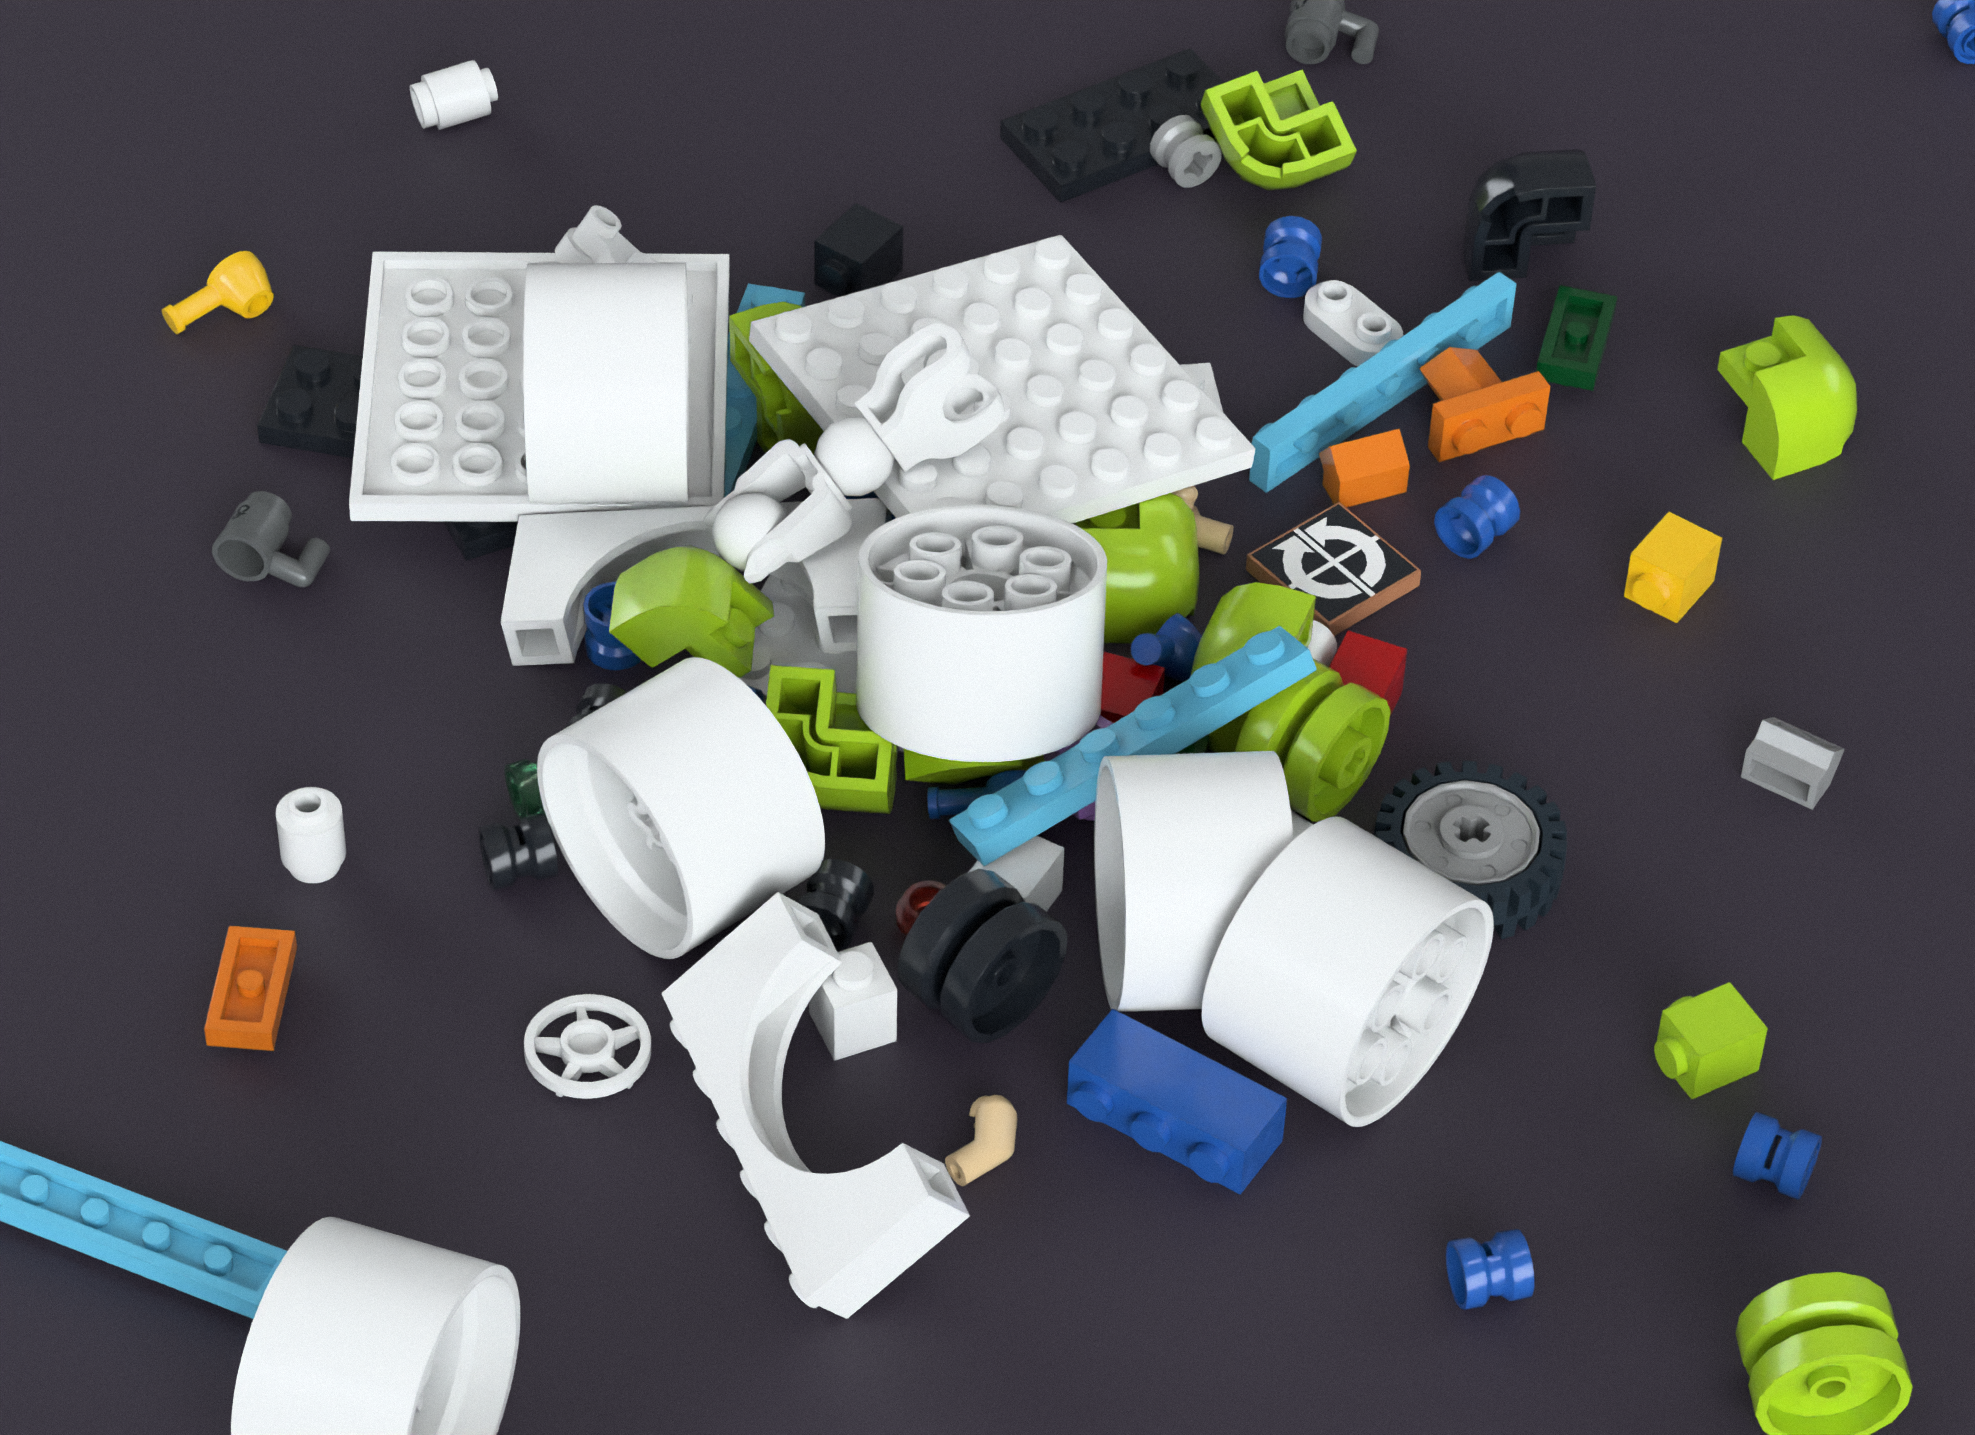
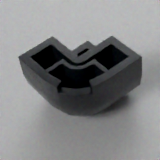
(1524, 205)

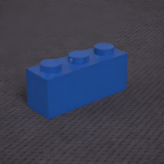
(1176, 1101)

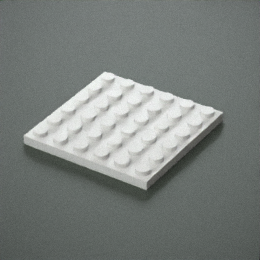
(447, 389)
(1086, 389)

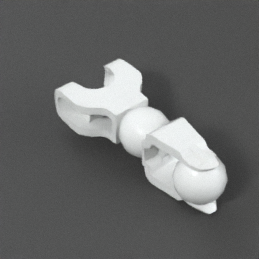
(906, 418)

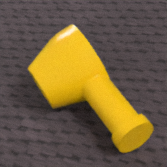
(234, 283)

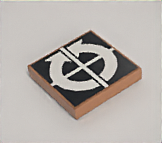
(1338, 563)

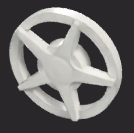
(587, 1046)

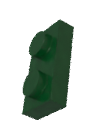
(1576, 337)

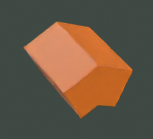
(1458, 373)
(1365, 469)

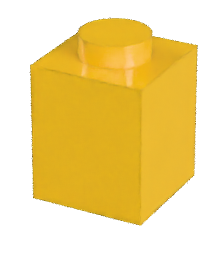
(1672, 567)

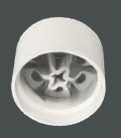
(606, 382)
(980, 632)
(681, 807)
(1175, 862)
(1347, 970)
(378, 1339)

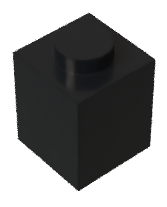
(858, 252)

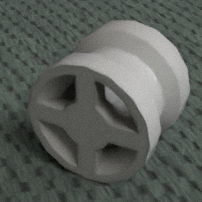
(1185, 151)

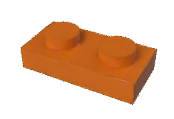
(1488, 416)
(250, 988)

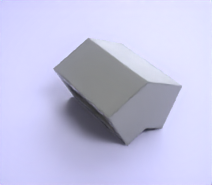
(1791, 762)

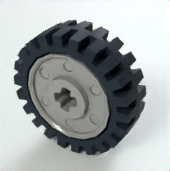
(1481, 837)

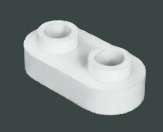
(1348, 321)

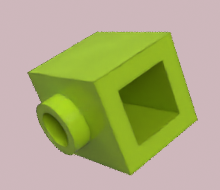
(1709, 1040)

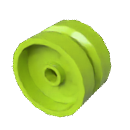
(1323, 736)
(1823, 1357)

